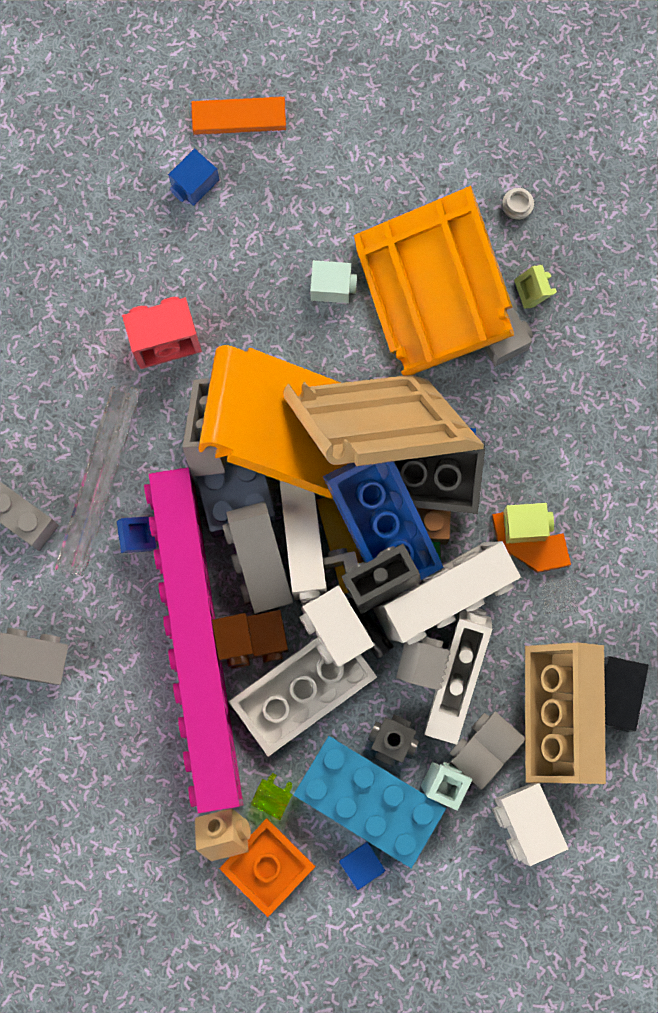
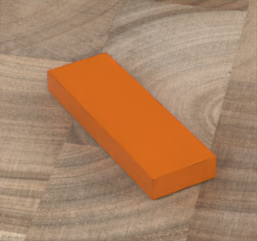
(238, 115)

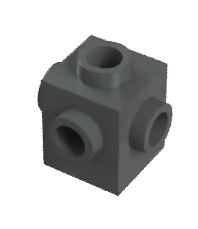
(387, 753)

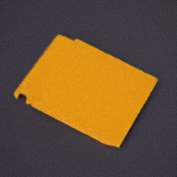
(436, 282)
(255, 423)

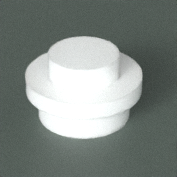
(518, 203)

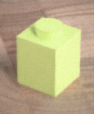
(527, 523)

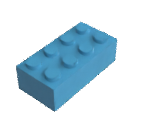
(370, 801)

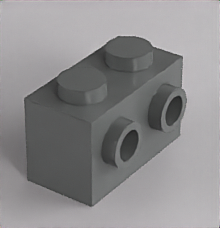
(381, 578)

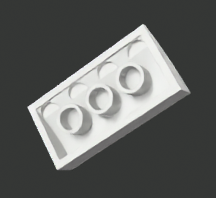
(297, 695)

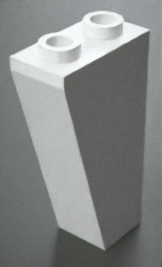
(303, 543)
(466, 656)

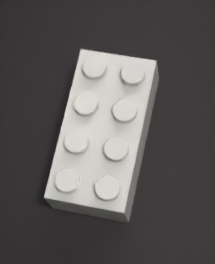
(448, 591)

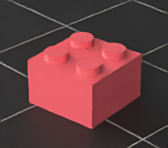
(161, 332)

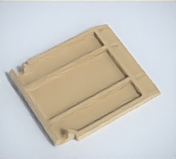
(380, 420)

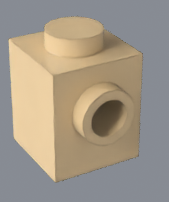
(221, 834)

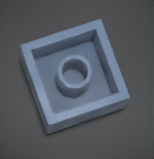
(231, 491)

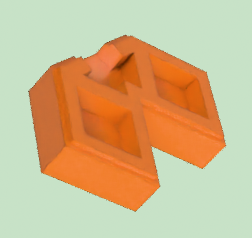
(538, 555)

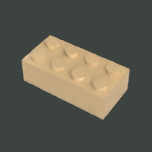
(565, 713)

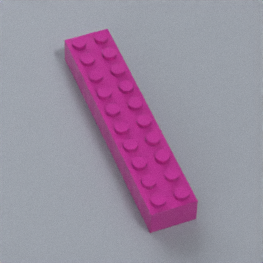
(195, 653)

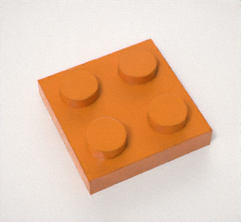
(269, 868)

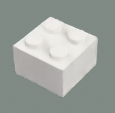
(336, 627)
(530, 824)

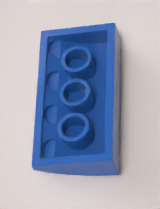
(381, 513)

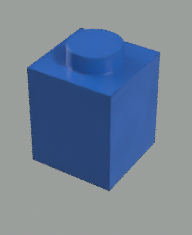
(193, 177)

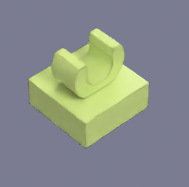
(534, 286)

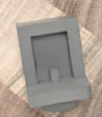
(340, 557)

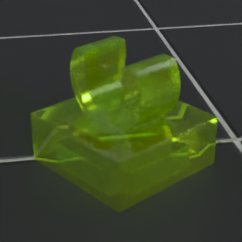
(272, 798)

